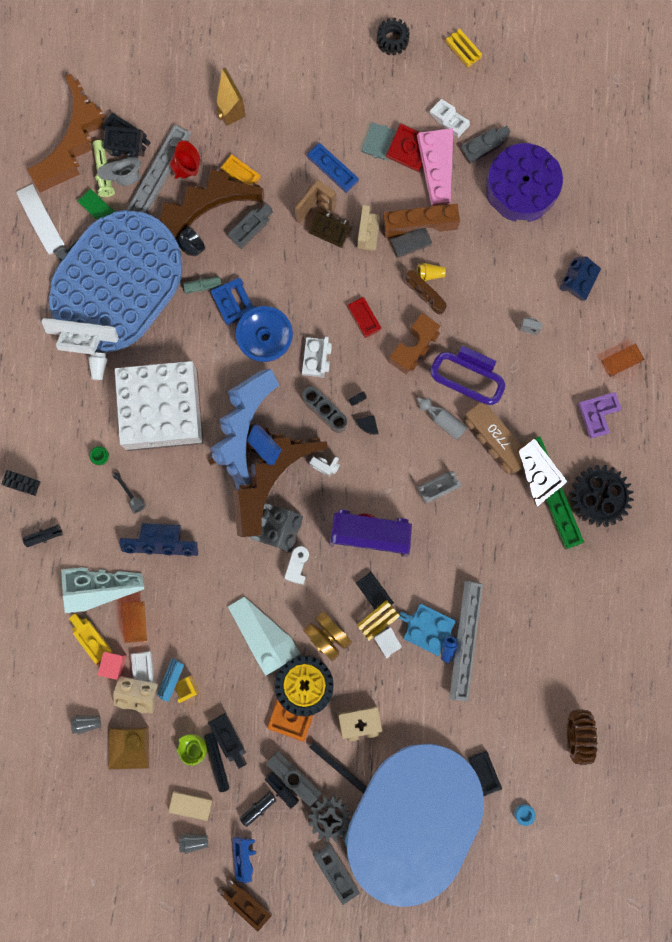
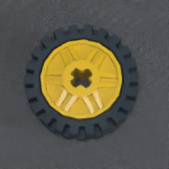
(288, 686)

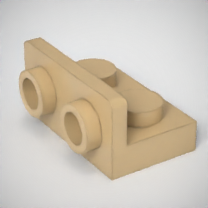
(368, 230)

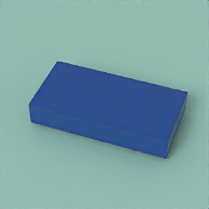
(264, 444)

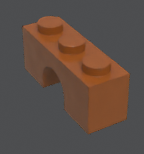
(406, 357)

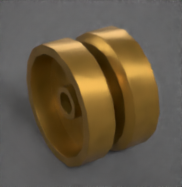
(324, 638)

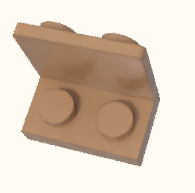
(315, 193)

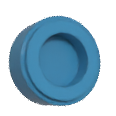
(524, 814)

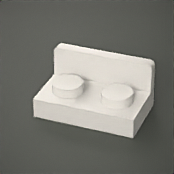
(316, 356)

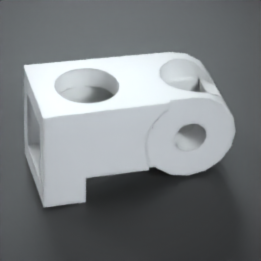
(298, 559)

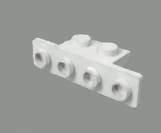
(79, 336)

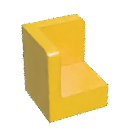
(186, 689)

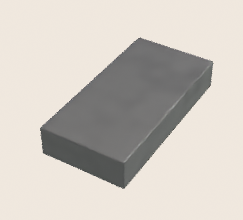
(411, 242)

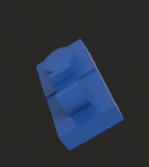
(243, 866)

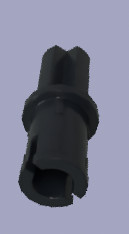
(42, 535)
(281, 790)
(258, 809)

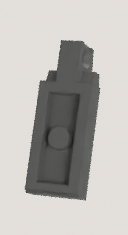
(484, 144)
(250, 226)

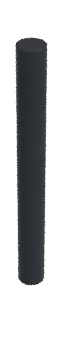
(338, 767)

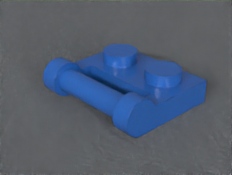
(227, 302)

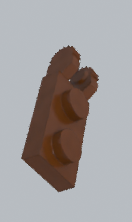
(426, 292)
(245, 904)

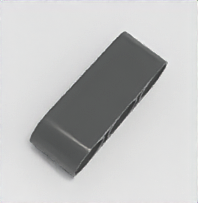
(321, 401)

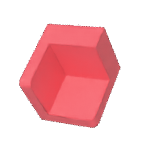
(112, 665)

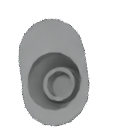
(121, 172)

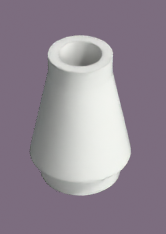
(97, 365)

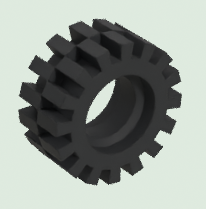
(393, 27)
(20, 483)

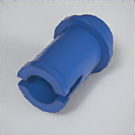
(449, 646)

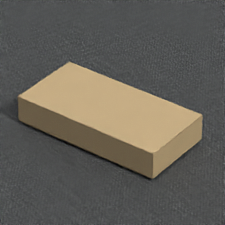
(190, 805)

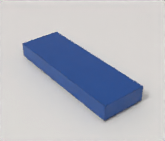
(332, 167)

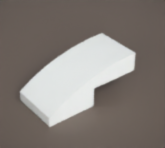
(448, 118)

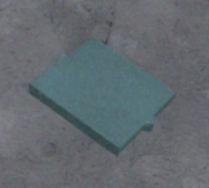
(378, 141)

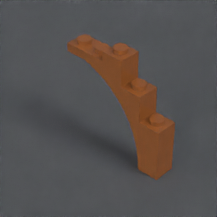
(62, 162)

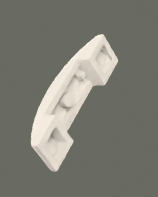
(40, 219)

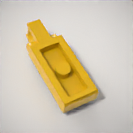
(89, 638)

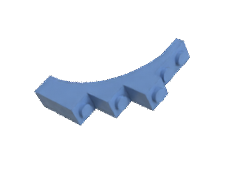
(246, 399)

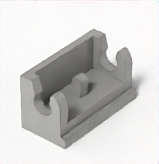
(438, 487)

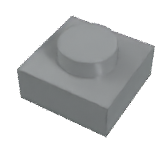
(531, 326)

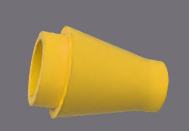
(430, 272)

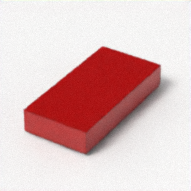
(364, 317)

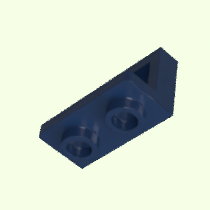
(580, 277)

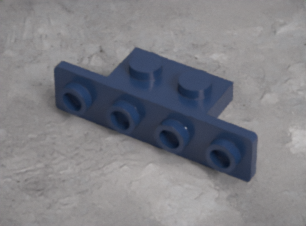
(159, 540)

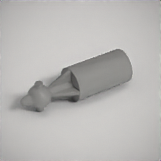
(443, 418)

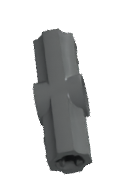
(303, 787)

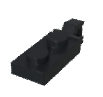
(228, 739)

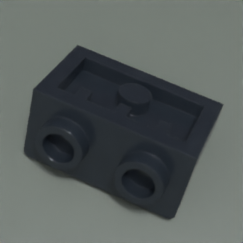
(123, 141)

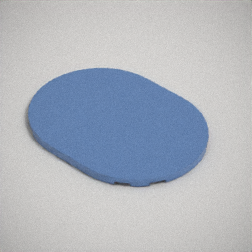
(118, 276)
(415, 825)

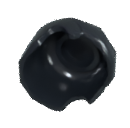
(190, 242)

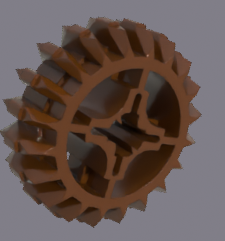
(582, 737)

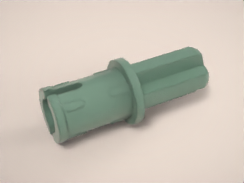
(202, 284)

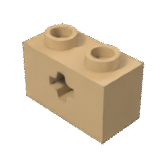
(350, 718)

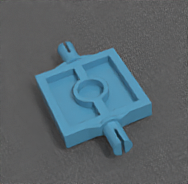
(427, 628)

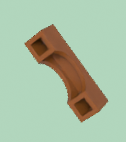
(436, 217)

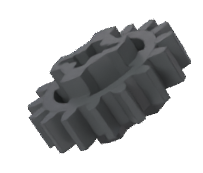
(322, 817)

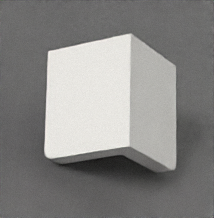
(387, 642)

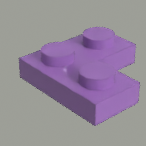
(594, 412)

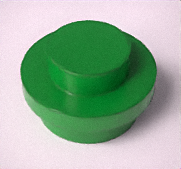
(99, 455)

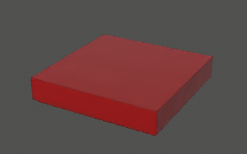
(405, 148)

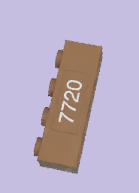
(495, 436)

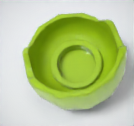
(191, 749)

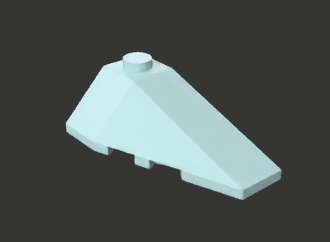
(91, 589)
(266, 640)

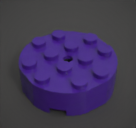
(524, 182)

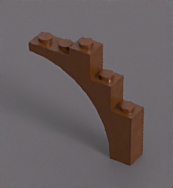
(198, 201)
(250, 499)

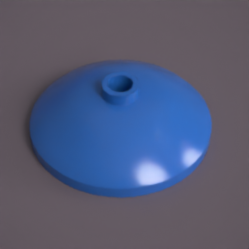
(261, 322)

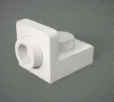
(321, 465)

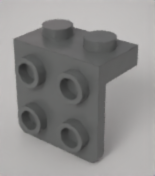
(279, 527)

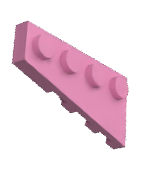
(436, 157)

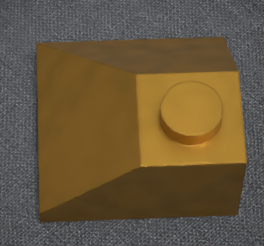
(229, 100)
(129, 748)

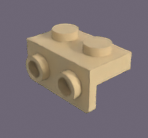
(135, 695)

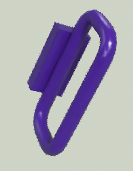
(476, 363)

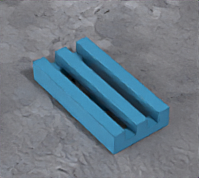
(170, 679)

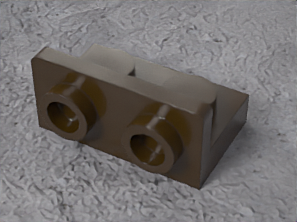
(330, 228)

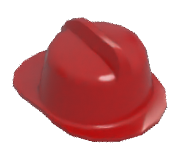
(185, 160)

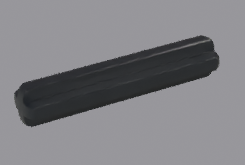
(216, 762)

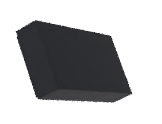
(373, 590)
(485, 771)

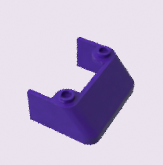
(371, 533)

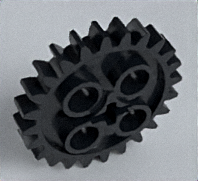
(617, 503)

